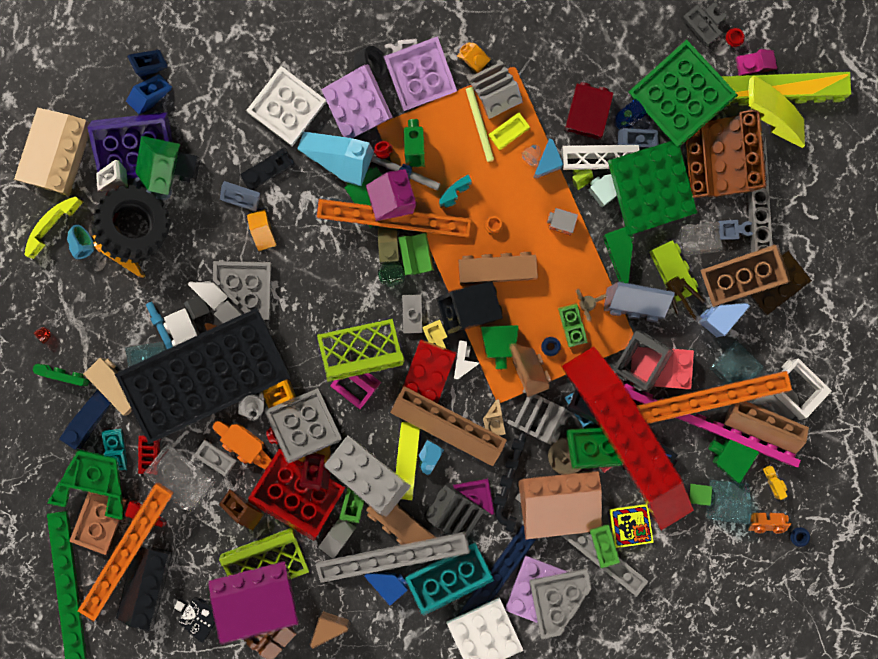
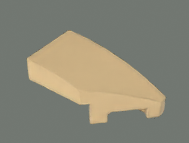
(493, 419)

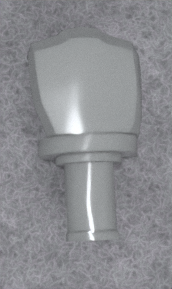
(252, 406)

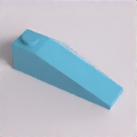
(340, 155)

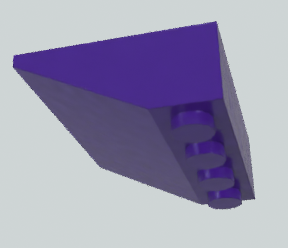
(121, 138)

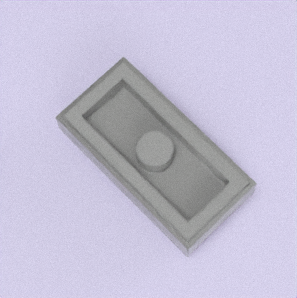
(412, 313)
(215, 458)

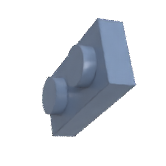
(239, 196)

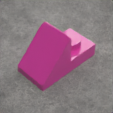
(757, 62)

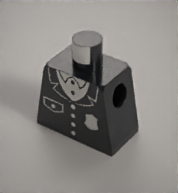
(196, 617)

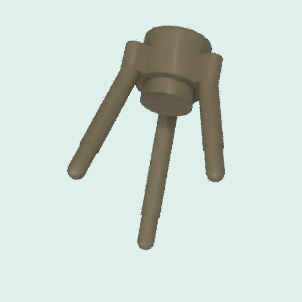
(588, 303)

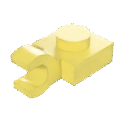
(435, 333)

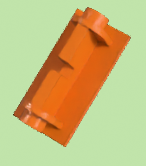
(778, 523)

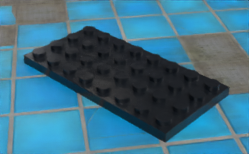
(202, 375)

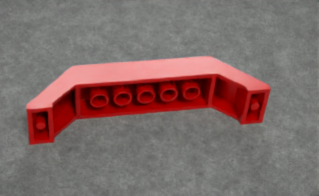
(629, 437)

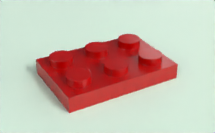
(429, 370)

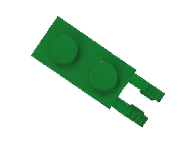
(60, 374)

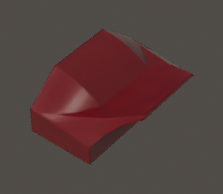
(314, 473)

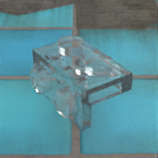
(700, 238)

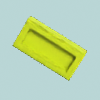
(509, 131)

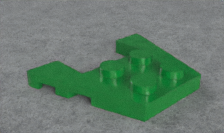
(92, 474)

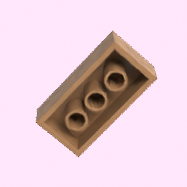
(745, 275)

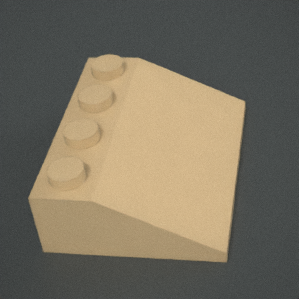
(53, 151)

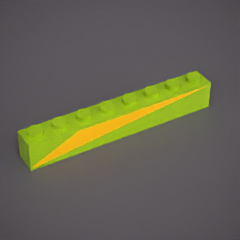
(797, 86)

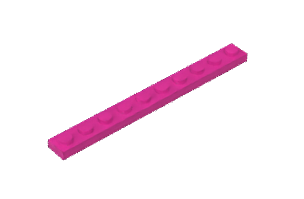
(718, 429)

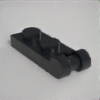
(267, 169)

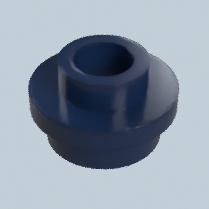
(557, 346)
(805, 537)

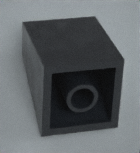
(469, 307)

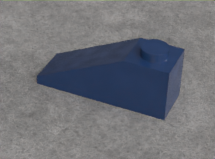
(85, 421)

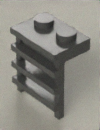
(446, 509)

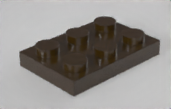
(773, 297)

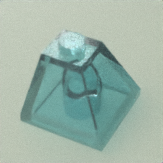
(736, 365)
(730, 502)

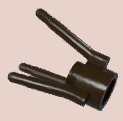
(676, 285)

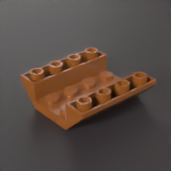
(727, 156)

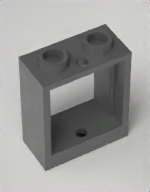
(624, 374)

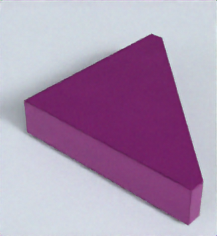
(478, 492)

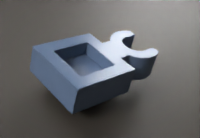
(730, 229)

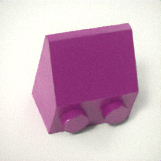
(391, 195)

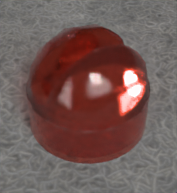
(42, 334)

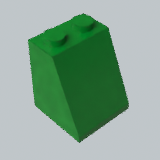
(157, 164)

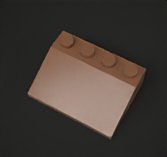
(561, 504)

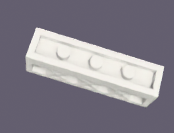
(593, 152)

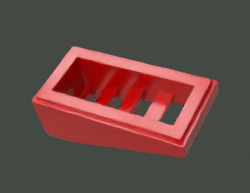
(141, 453)
(134, 507)

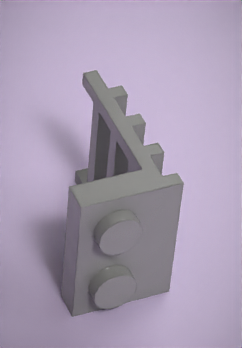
(496, 89)
(550, 424)

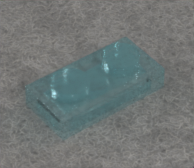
(141, 352)

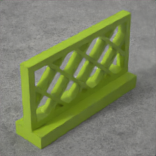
(359, 366)
(262, 546)

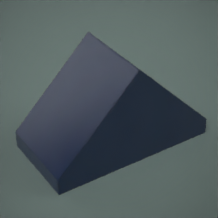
(147, 63)

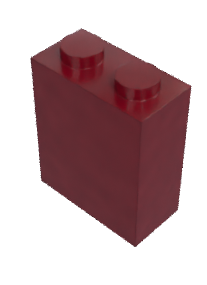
(588, 111)

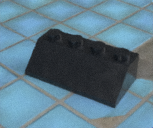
(144, 587)

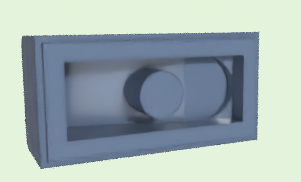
(640, 137)

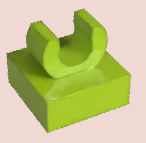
(582, 178)

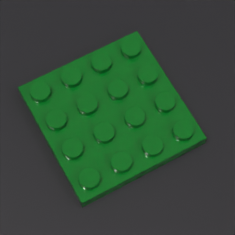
(683, 93)
(652, 187)

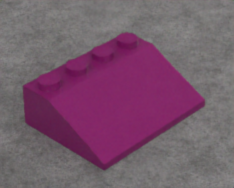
(253, 602)

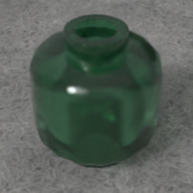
(391, 274)

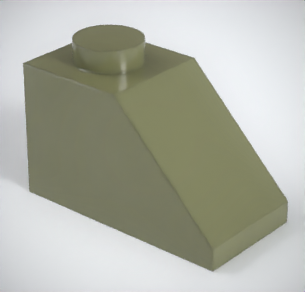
(388, 245)

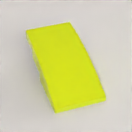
(776, 111)

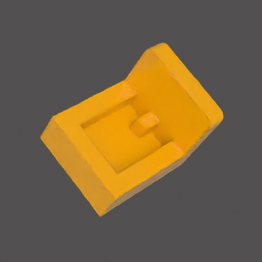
(473, 56)

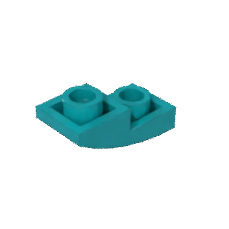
(449, 197)
(115, 446)

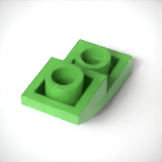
(572, 325)

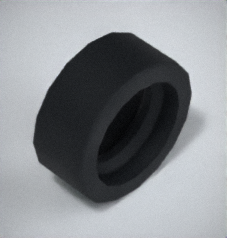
(376, 56)

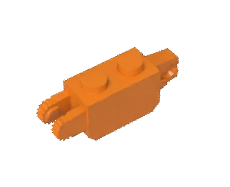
(242, 442)

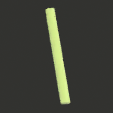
(480, 125)

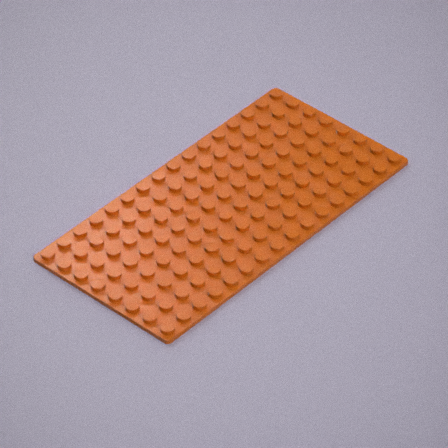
(524, 203)

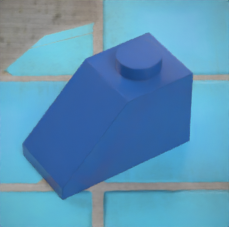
(148, 94)
(388, 585)

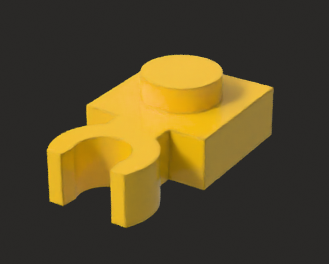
(778, 487)

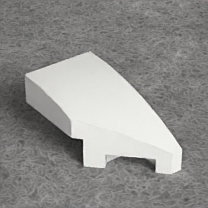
(209, 292)

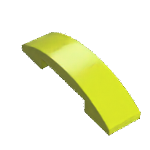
(34, 243)
(407, 455)

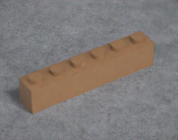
(448, 426)

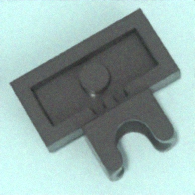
(704, 23)

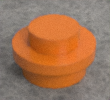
(494, 224)

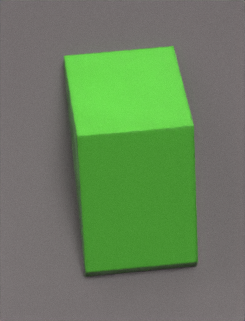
(352, 507)

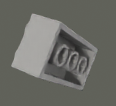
(367, 476)

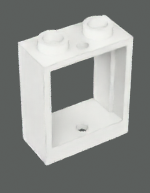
(815, 399)

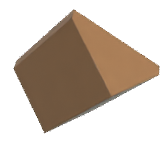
(328, 628)

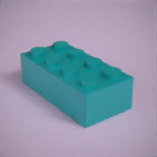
(449, 580)

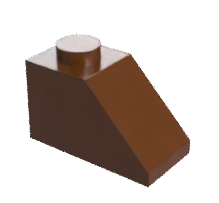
(241, 510)

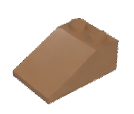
(530, 369)

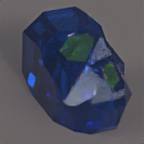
(630, 115)

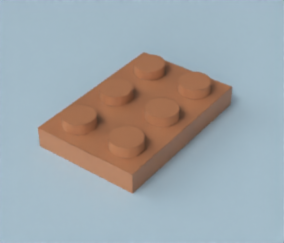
(93, 527)

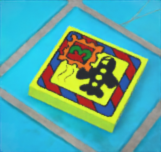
(631, 525)

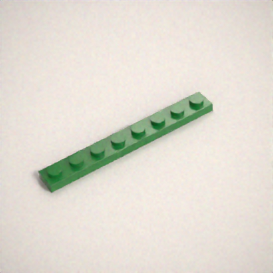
(66, 585)

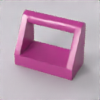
(365, 381)

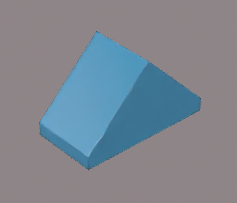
(549, 161)

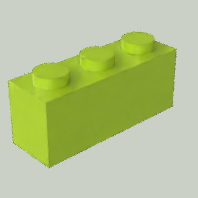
(670, 264)

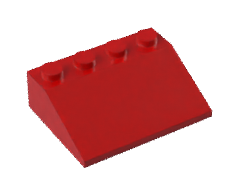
(295, 506)

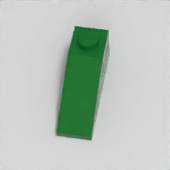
(619, 248)

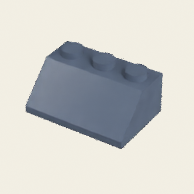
(637, 301)

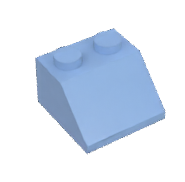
(722, 318)

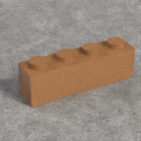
(497, 268)
(767, 426)
(401, 524)

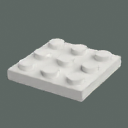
(286, 106)
(485, 633)

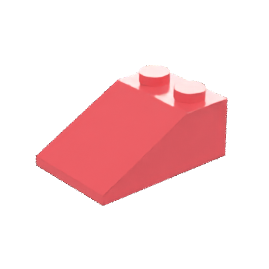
(676, 372)

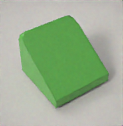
(700, 494)

